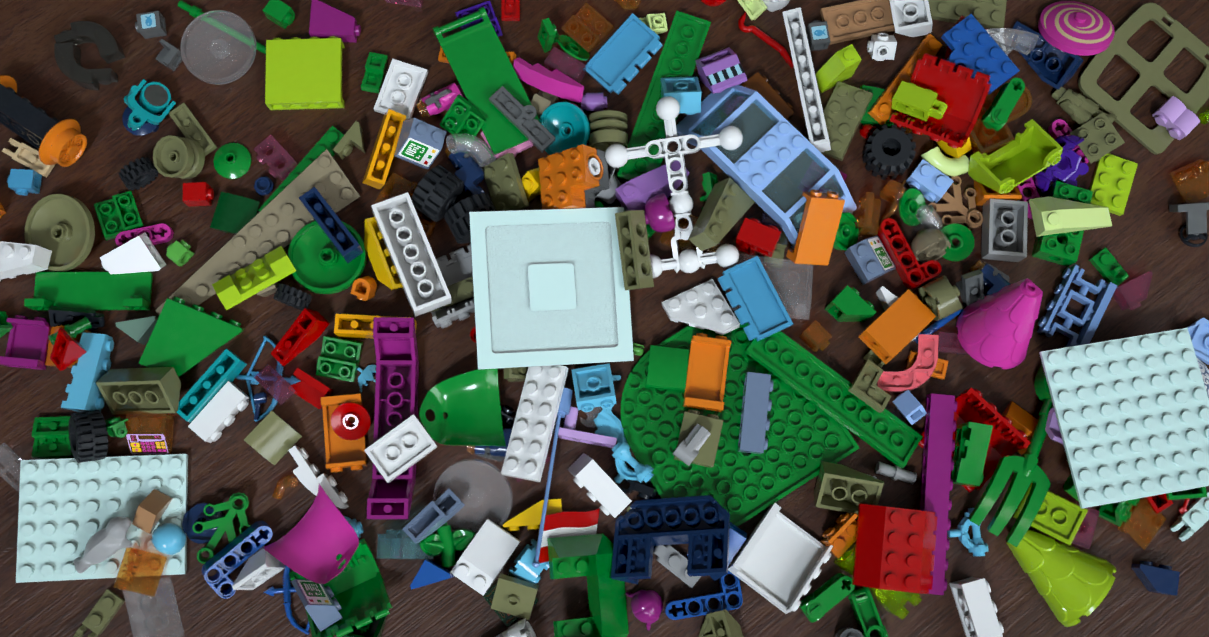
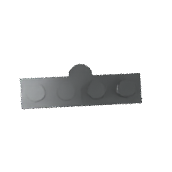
(523, 119)

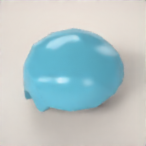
(168, 538)

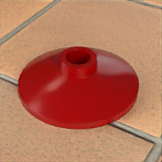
(350, 430)

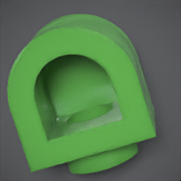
(179, 252)

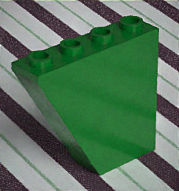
(186, 336)

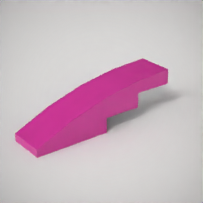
(547, 81)

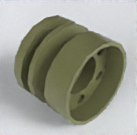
(607, 128)

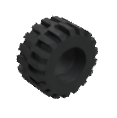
(88, 436)

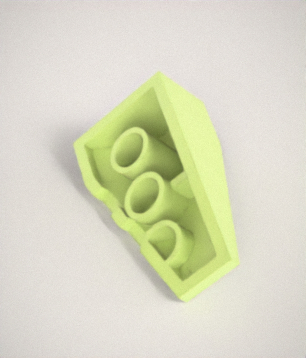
(1063, 216)

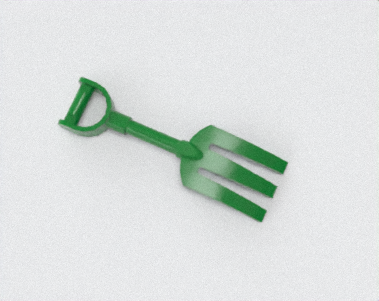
(1025, 472)

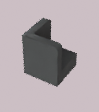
(169, 56)

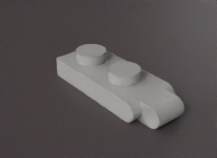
(674, 563)

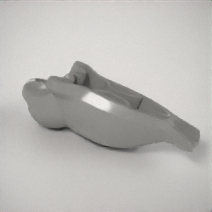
(104, 543)

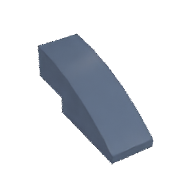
(433, 516)

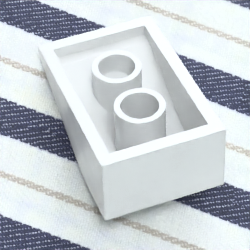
(485, 557)

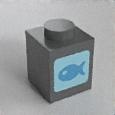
(151, 24)
(818, 35)

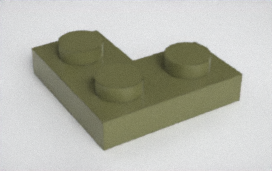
(865, 387)

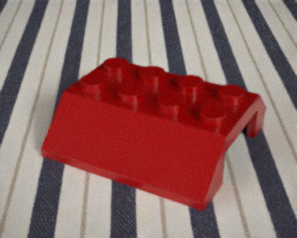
(894, 549)

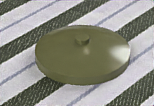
(62, 226)

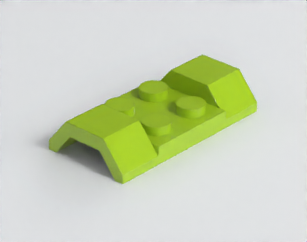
(253, 278)

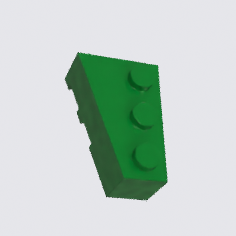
(970, 453)

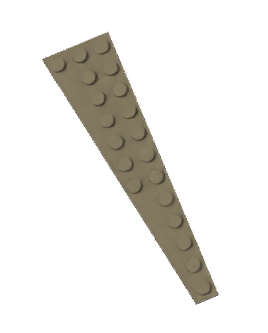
(270, 227)

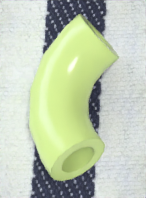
(946, 165)

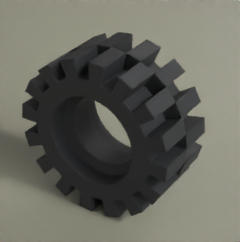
(138, 173)
(292, 297)

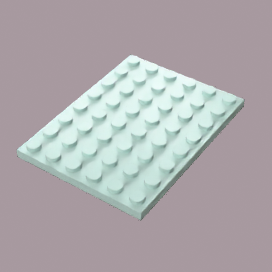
(71, 501)

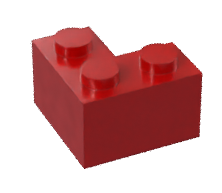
(757, 237)

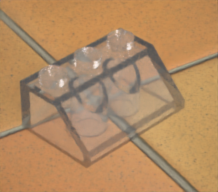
(154, 615)

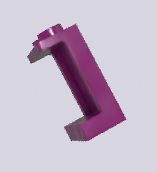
(27, 343)

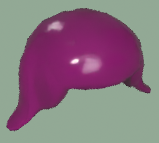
(646, 606)

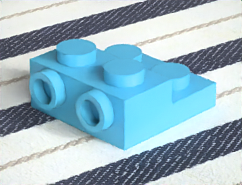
(594, 387)

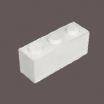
(219, 412)

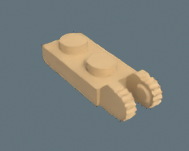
(28, 157)

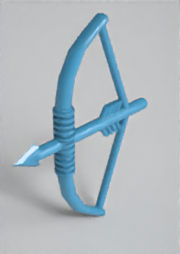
(279, 368)

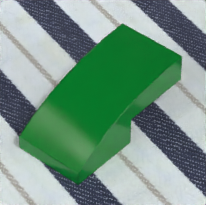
(374, 73)

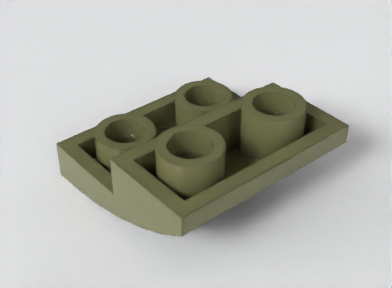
(272, 438)

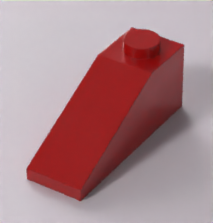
(300, 335)

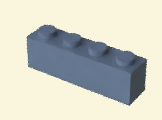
(754, 413)

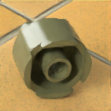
(941, 297)

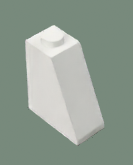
(133, 257)

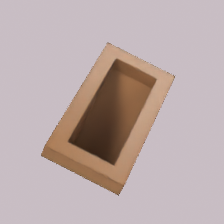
(151, 510)

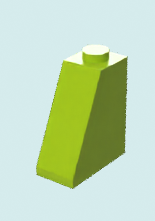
(838, 68)

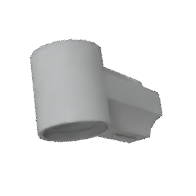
(689, 448)

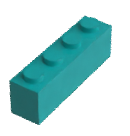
(224, 369)

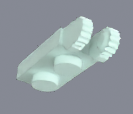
(1193, 519)

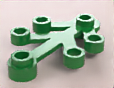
(225, 523)

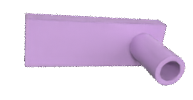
(569, 433)

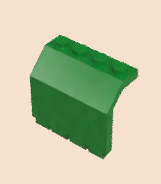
(358, 591)

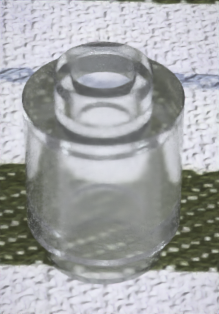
(929, 217)

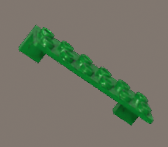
(92, 291)

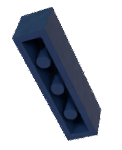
(331, 225)

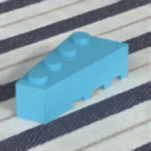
(91, 366)

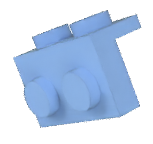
(929, 181)

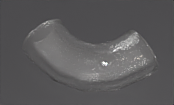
(471, 145)

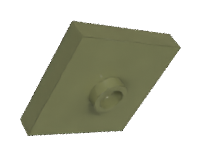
(514, 596)

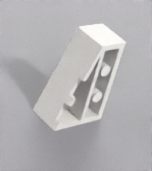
(22, 259)
(599, 486)

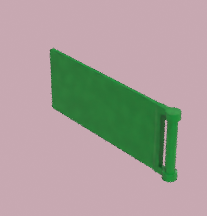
(481, 71)

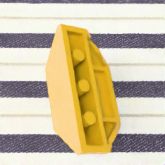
(379, 255)

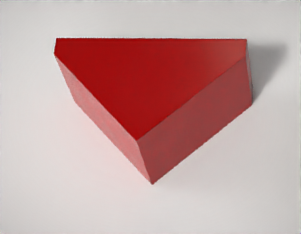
(66, 350)

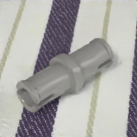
(895, 472)

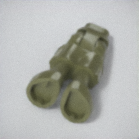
(1078, 106)

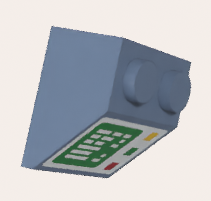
(419, 142)
(869, 259)
(318, 602)

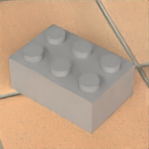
(1004, 230)

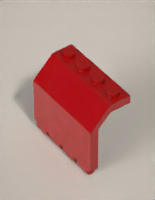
(955, 88)
(1004, 437)

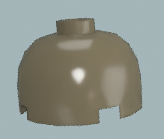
(929, 245)

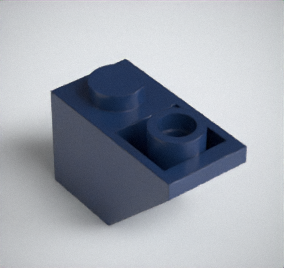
(1157, 580)

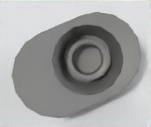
(609, 195)

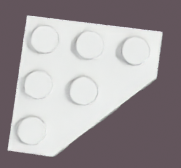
(702, 309)

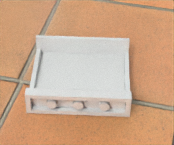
(780, 560)

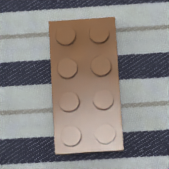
(857, 19)

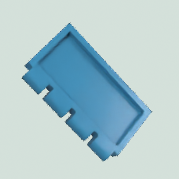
(622, 53)
(757, 299)

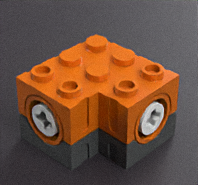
(572, 178)

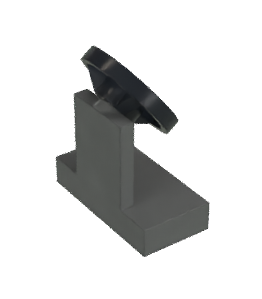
(1195, 221)

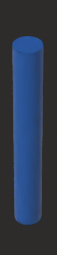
(938, 324)

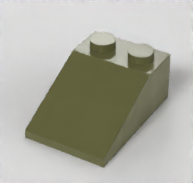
(844, 488)

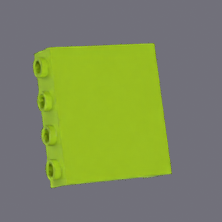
(304, 73)

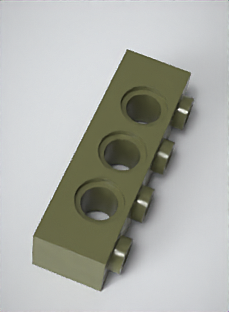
(634, 249)

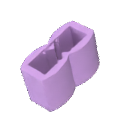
(1176, 118)

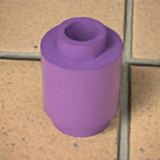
(594, 102)

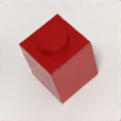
(197, 194)

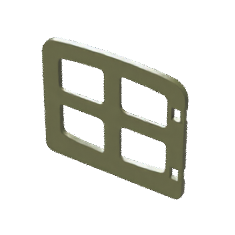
(1149, 75)

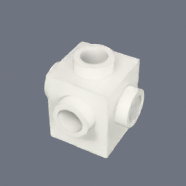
(882, 47)

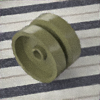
(178, 157)

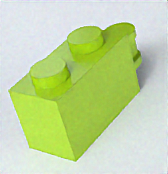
(917, 102)

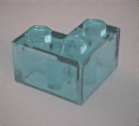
(398, 545)

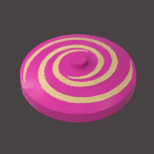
(1076, 28)

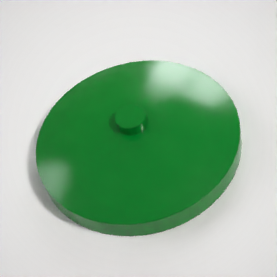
(320, 264)

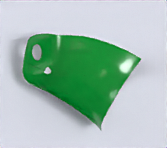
(471, 407)

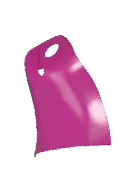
(317, 541)

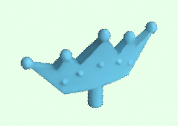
(366, 375)

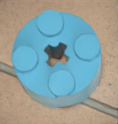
(524, 569)

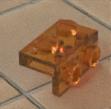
(869, 215)

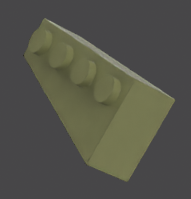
(720, 213)

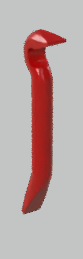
(767, 39)

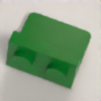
(1117, 512)

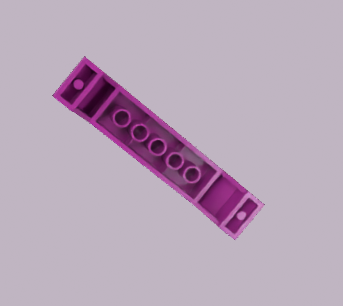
(394, 403)

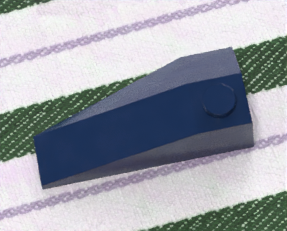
(1050, 63)

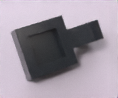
(643, 491)

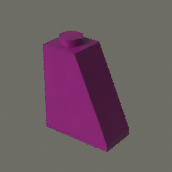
(329, 22)

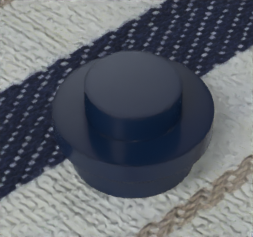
(263, 185)

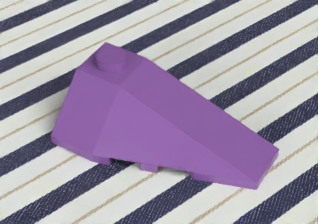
(639, 190)

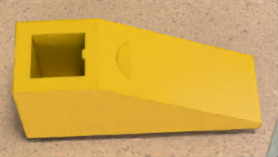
(532, 516)

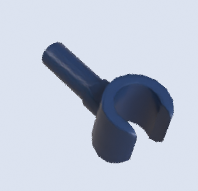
(258, 399)

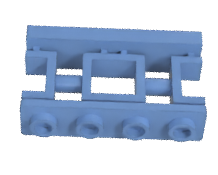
(1091, 314)

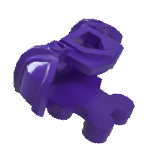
(1067, 168)

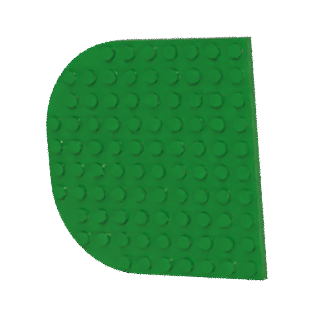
(740, 481)

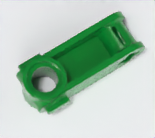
(1003, 104)
(826, 597)
(866, 612)

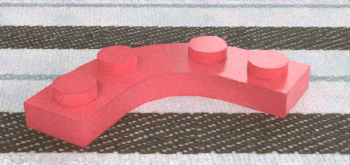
(918, 373)

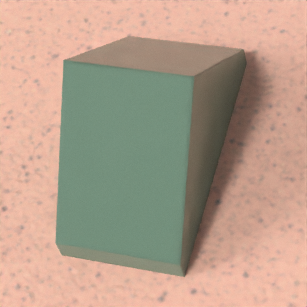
(138, 329)

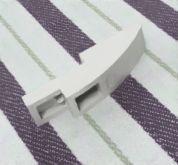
(309, 478)

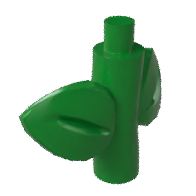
(447, 543)

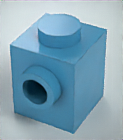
(24, 181)

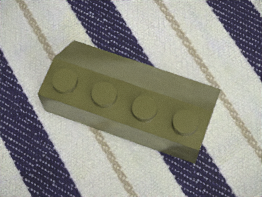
(141, 390)

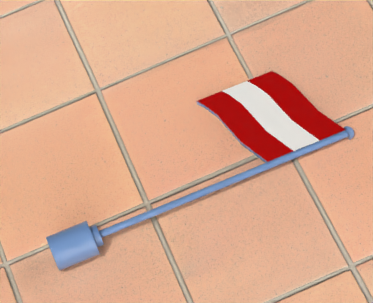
(561, 523)

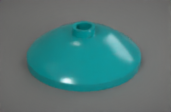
(558, 119)

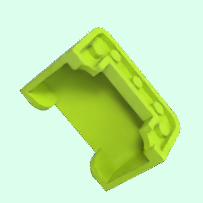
(1017, 160)

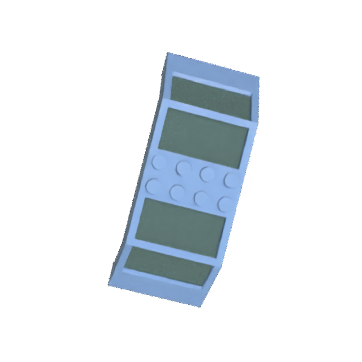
(772, 161)

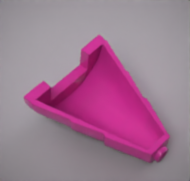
(1001, 325)

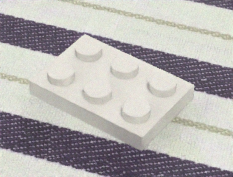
(401, 88)
(400, 448)

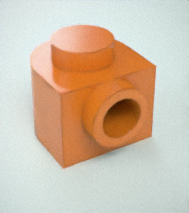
(364, 288)

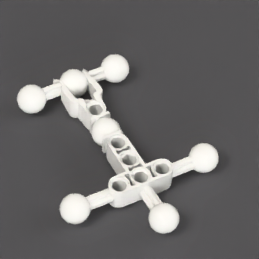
(680, 202)

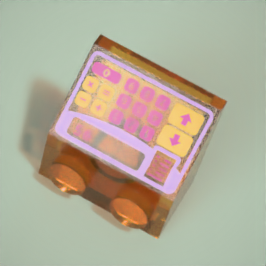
(149, 434)

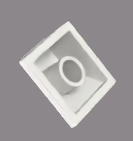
(911, 17)
(257, 570)

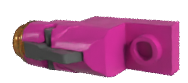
(439, 100)

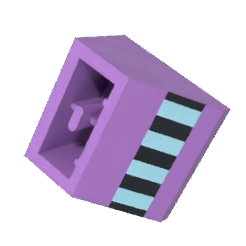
(720, 70)

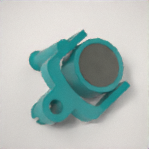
(153, 99)

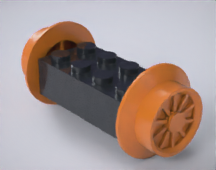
(57, 140)

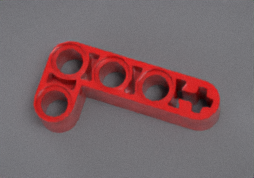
(905, 251)

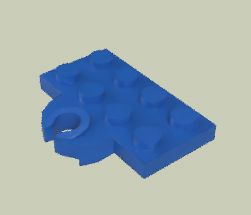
(978, 51)

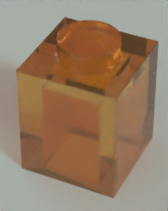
(816, 337)

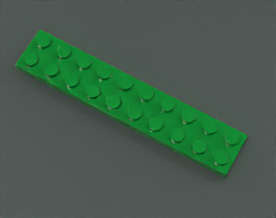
(676, 60)
(831, 394)

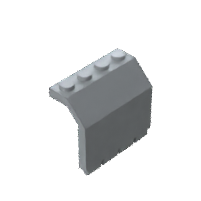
(454, 271)

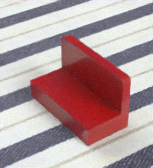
(310, 388)

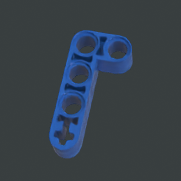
(240, 555)
(702, 600)

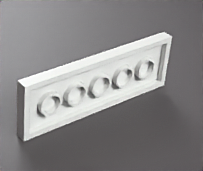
(534, 422)

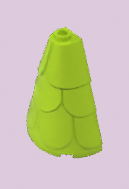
(1064, 575)

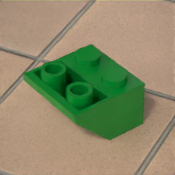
(850, 307)

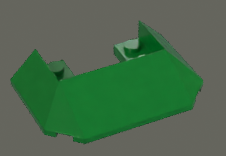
(592, 558)

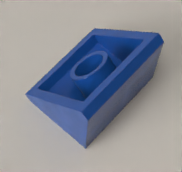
(430, 573)

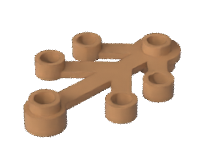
(955, 204)

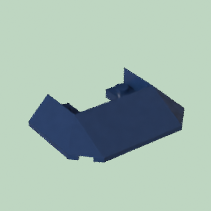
(672, 521)

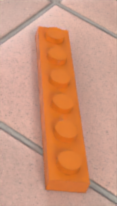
(882, 108)

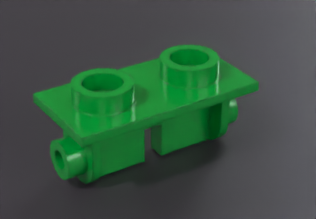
(116, 427)

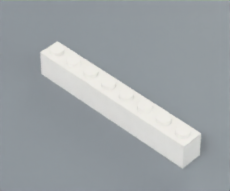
(806, 79)

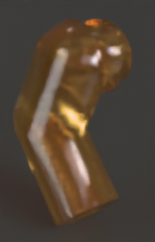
(629, 4)
(282, 484)

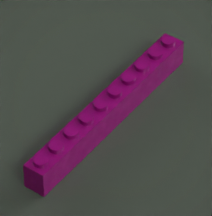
(936, 477)

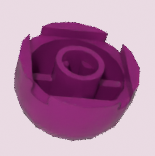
(658, 214)

